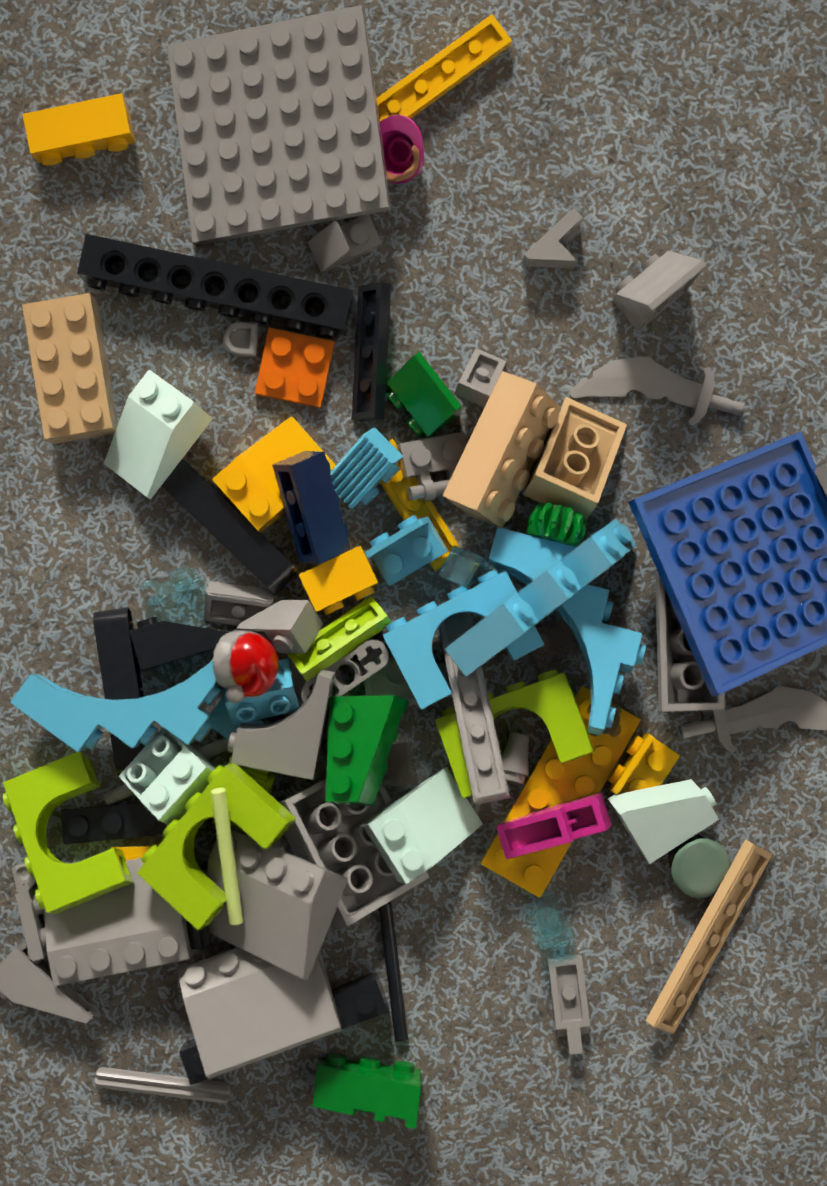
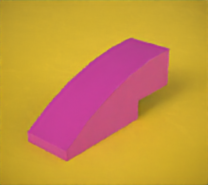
(554, 826)

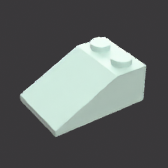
(154, 434)
(422, 826)

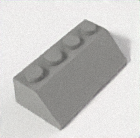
(679, 676)

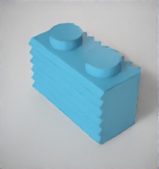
(364, 468)

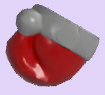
(245, 664)

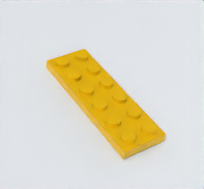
(555, 784)

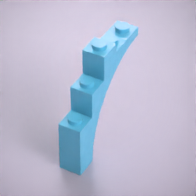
(541, 597)
(603, 645)
(79, 718)

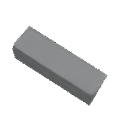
(234, 603)

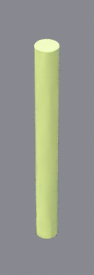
(227, 856)

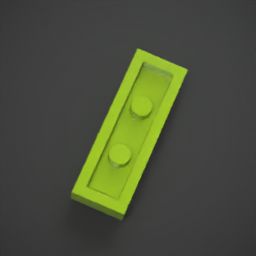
(341, 637)

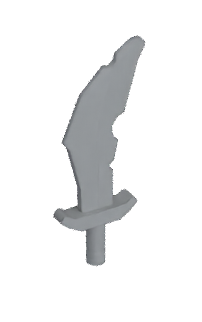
(655, 383)
(767, 711)

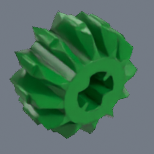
(557, 524)

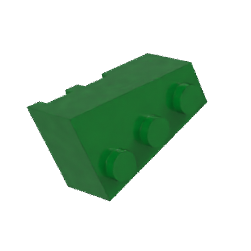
(359, 745)
(368, 1087)

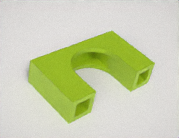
(549, 698)
(32, 801)
(173, 866)

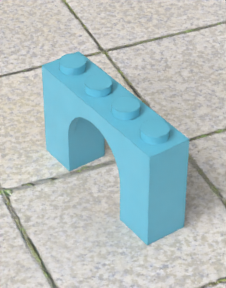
(412, 640)

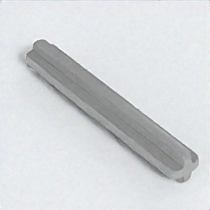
(162, 1085)

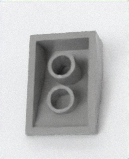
(656, 287)

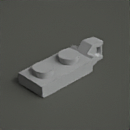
(30, 913)
(569, 1000)

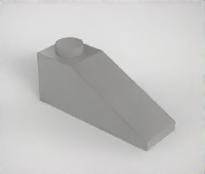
(32, 986)

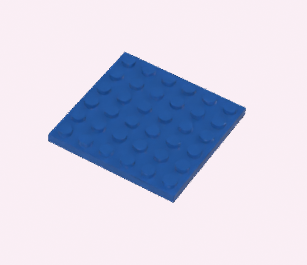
(744, 560)

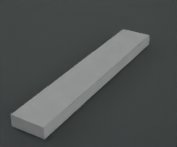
(474, 719)

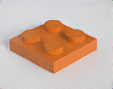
(294, 368)

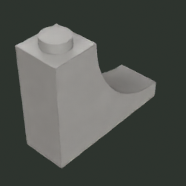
(290, 744)

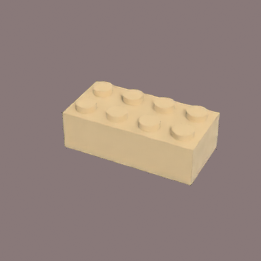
(70, 368)
(502, 450)

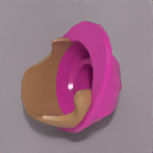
(401, 148)

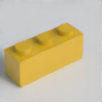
(79, 129)

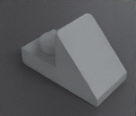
(344, 242)
(549, 251)
(480, 377)

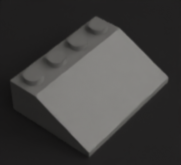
(338, 842)
(283, 904)
(115, 933)
(253, 1009)

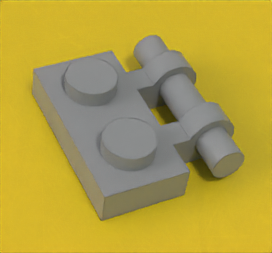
(430, 457)

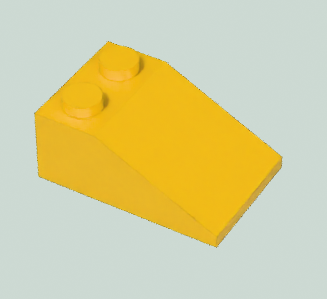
(251, 478)

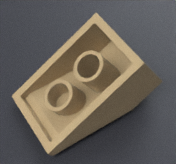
(576, 458)

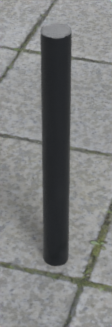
(393, 972)

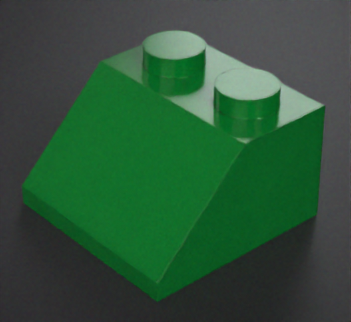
(422, 397)

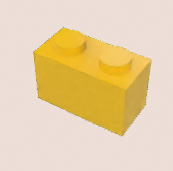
(339, 580)

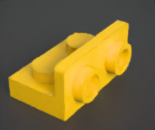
(645, 767)

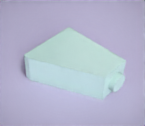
(664, 815)

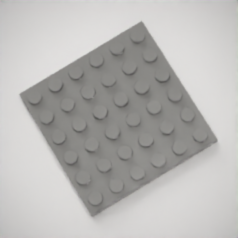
(279, 126)

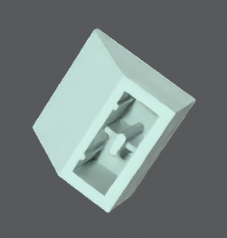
(167, 775)

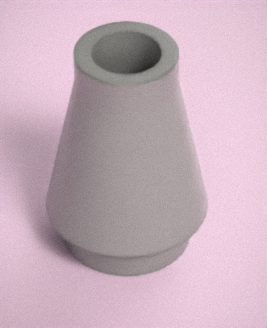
(516, 758)

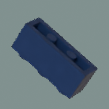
(311, 506)

